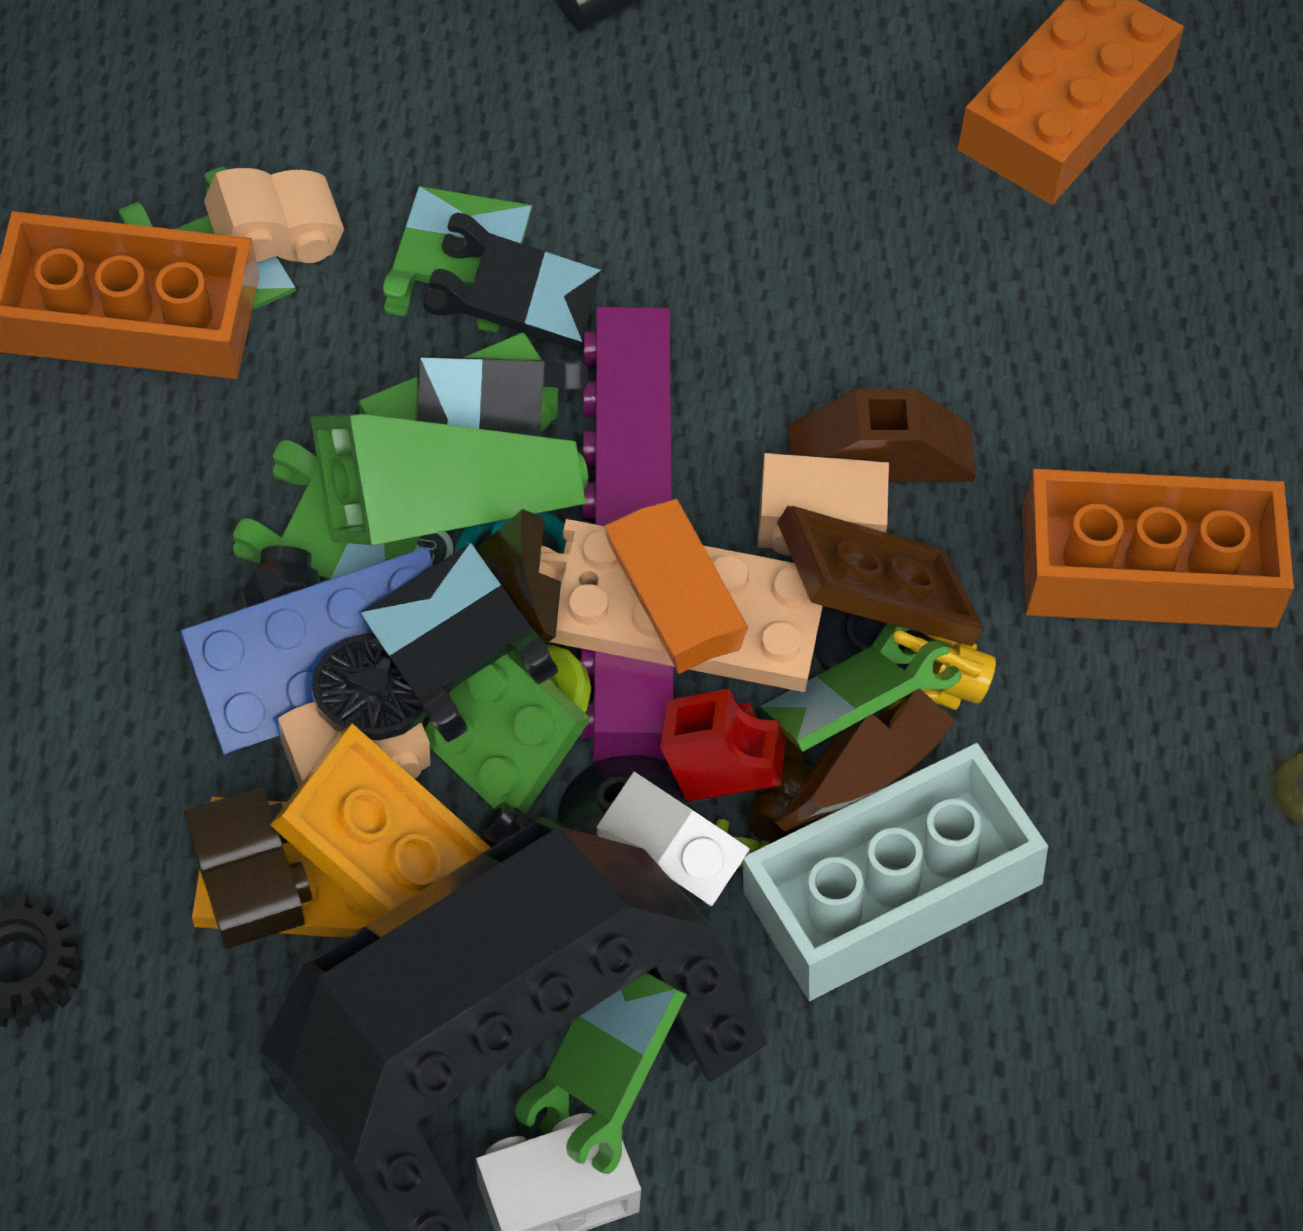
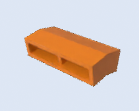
(677, 584)

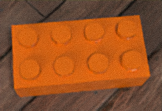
(1069, 92)
(126, 294)
(1156, 548)

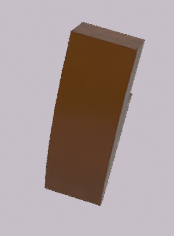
(867, 758)

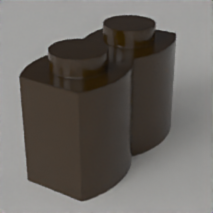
(247, 868)

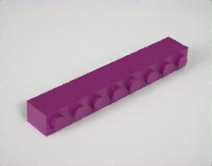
(631, 473)

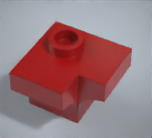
(720, 746)

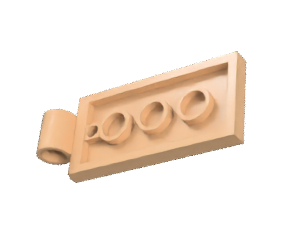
(605, 616)

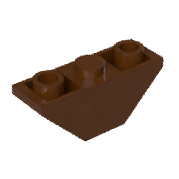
(889, 426)

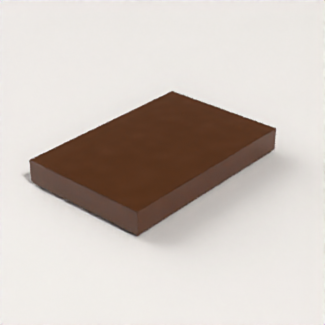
(879, 576)

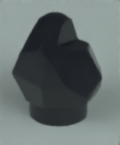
(280, 573)

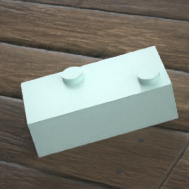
(894, 870)

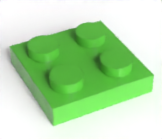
(513, 733)

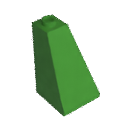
(424, 478)

